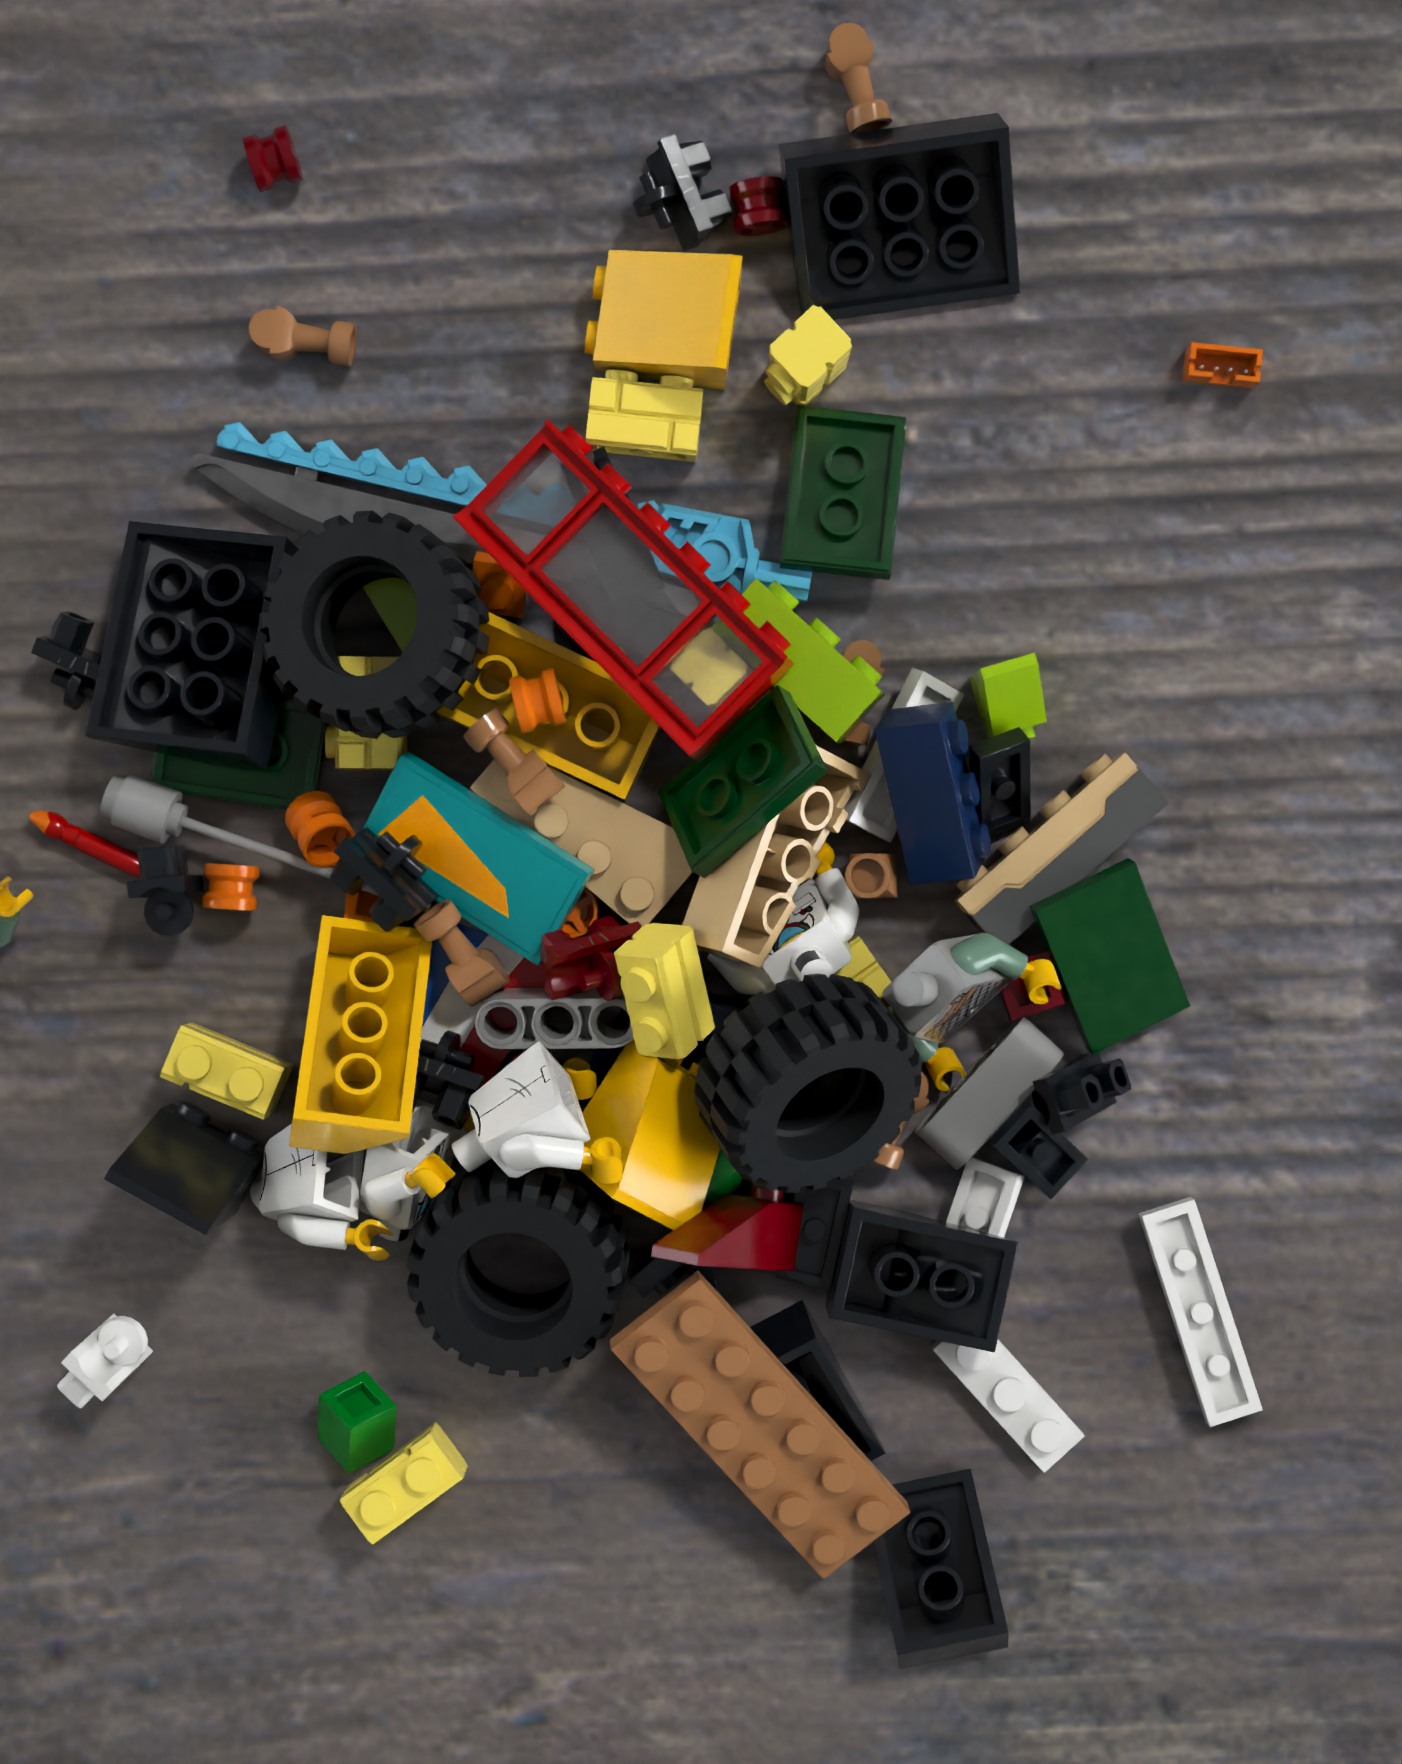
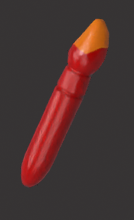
(58, 828)

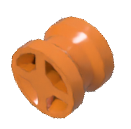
(537, 700)
(230, 887)

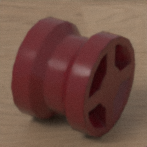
(272, 158)
(758, 206)

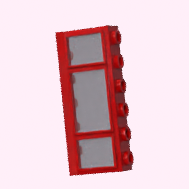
(626, 589)

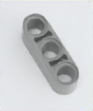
(531, 1027)
(988, 1092)

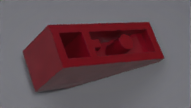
(738, 1233)

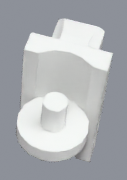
(104, 1360)

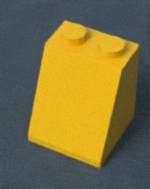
(666, 315)
(662, 1139)

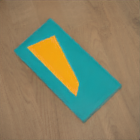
(480, 856)

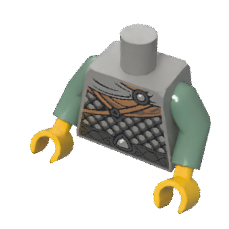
(951, 986)

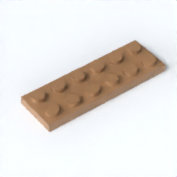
(759, 1424)

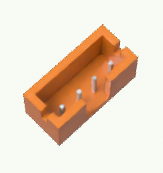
(1222, 365)

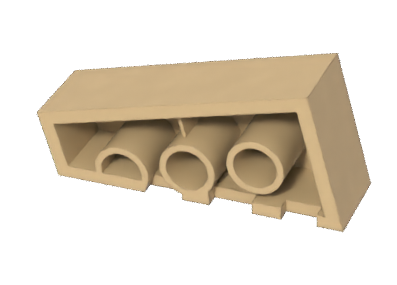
(632, 854)
(749, 896)

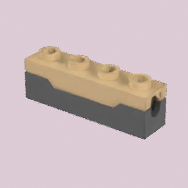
(1062, 848)

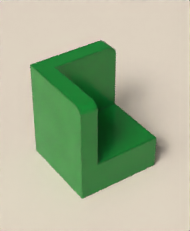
(356, 1422)

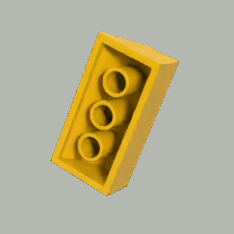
(604, 730)
(361, 1037)

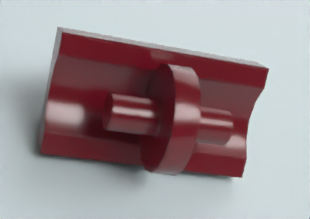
(585, 961)

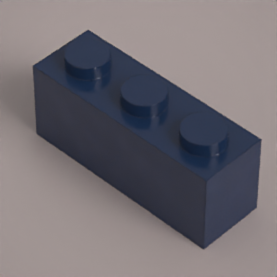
(933, 793)

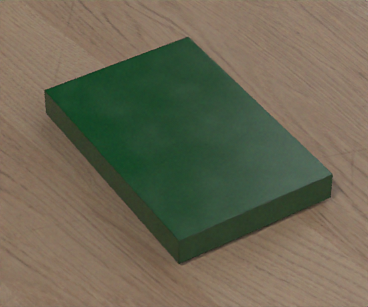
(843, 492)
(292, 766)
(742, 782)
(1110, 955)

